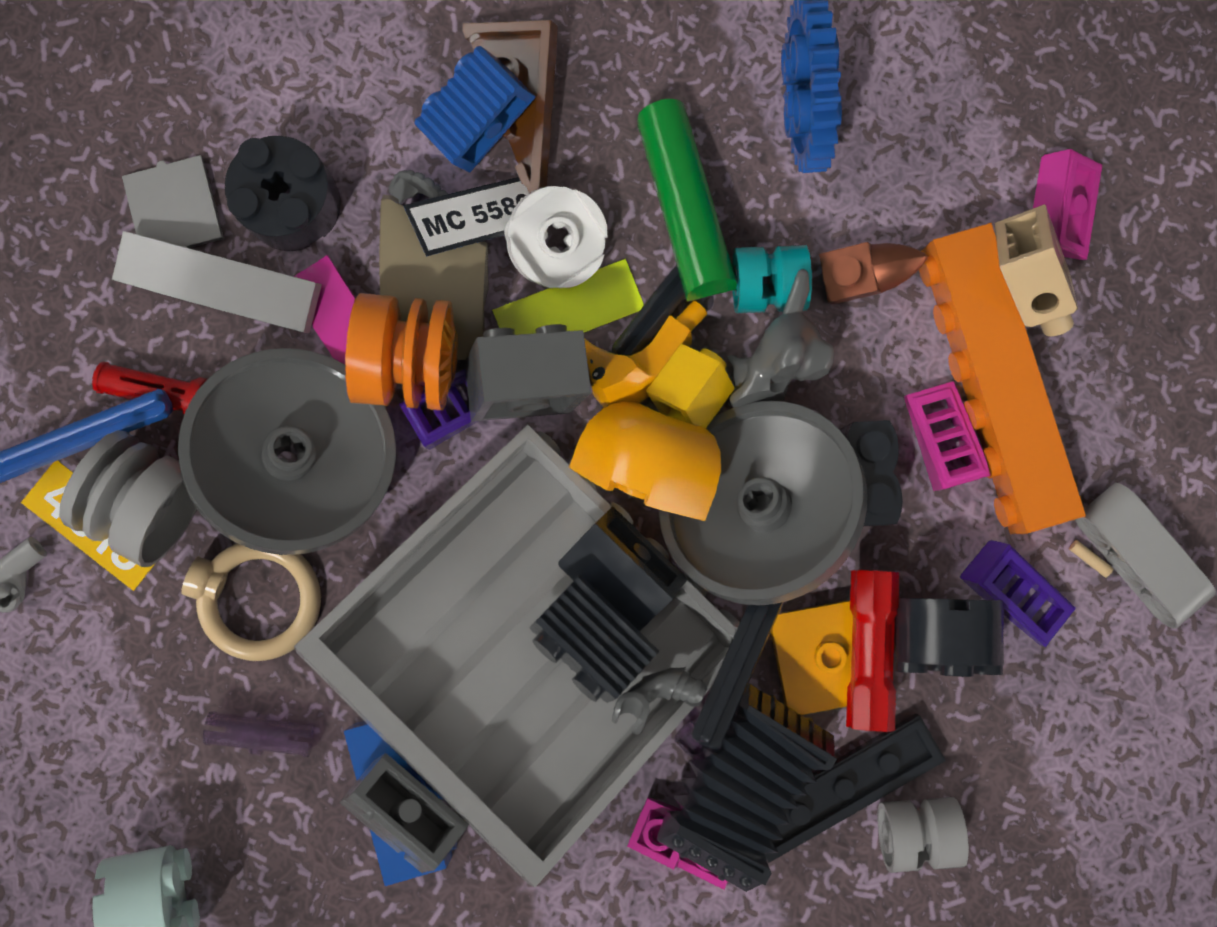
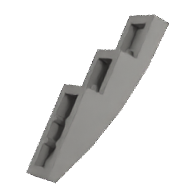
(216, 282)

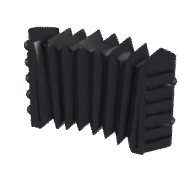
(744, 788)

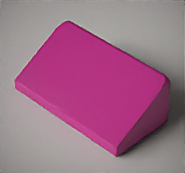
(1069, 190)

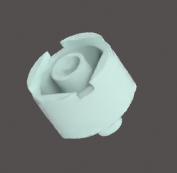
(146, 890)

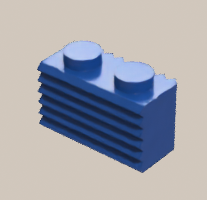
(473, 108)

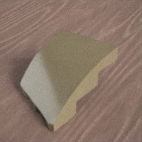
(447, 276)

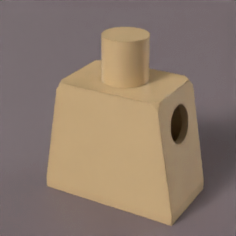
(1036, 271)

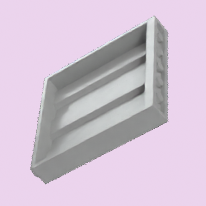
(449, 671)

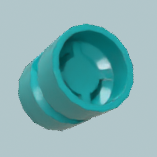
(754, 263)

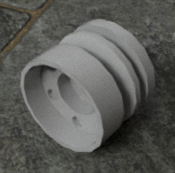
(128, 497)

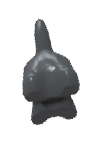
(786, 352)

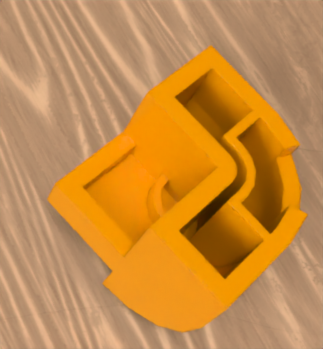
(650, 458)

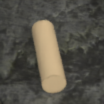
(1091, 558)

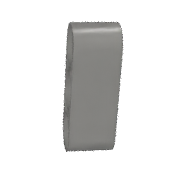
(1146, 555)

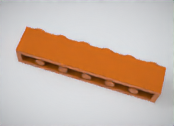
(1000, 382)

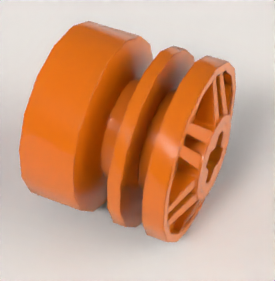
(394, 351)

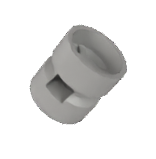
(922, 834)

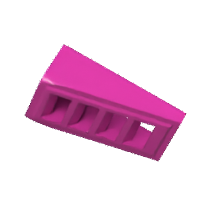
(969, 448)

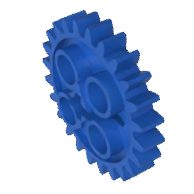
(806, 59)

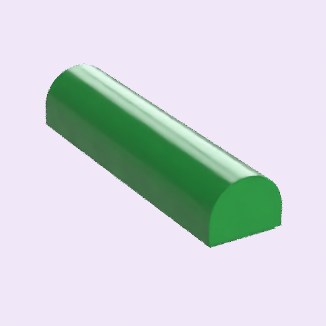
(685, 200)

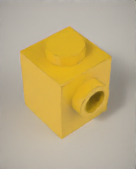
(691, 386)

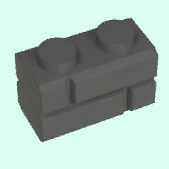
(404, 813)

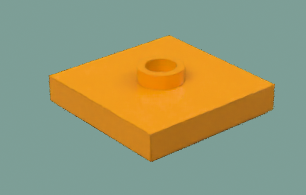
(814, 656)

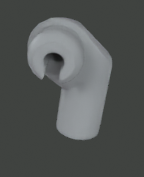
(14, 572)

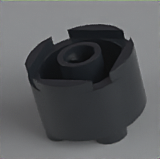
(265, 171)
(949, 636)

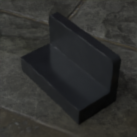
(624, 568)

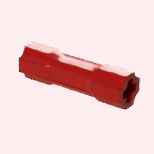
(871, 688)

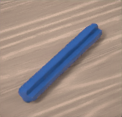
(83, 434)

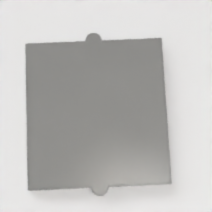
(174, 203)

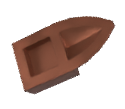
(867, 269)

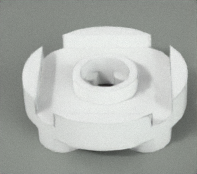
(584, 243)

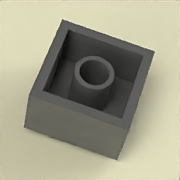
(526, 373)

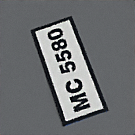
(465, 215)

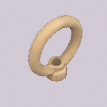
(206, 582)

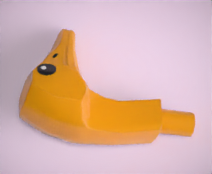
(628, 377)

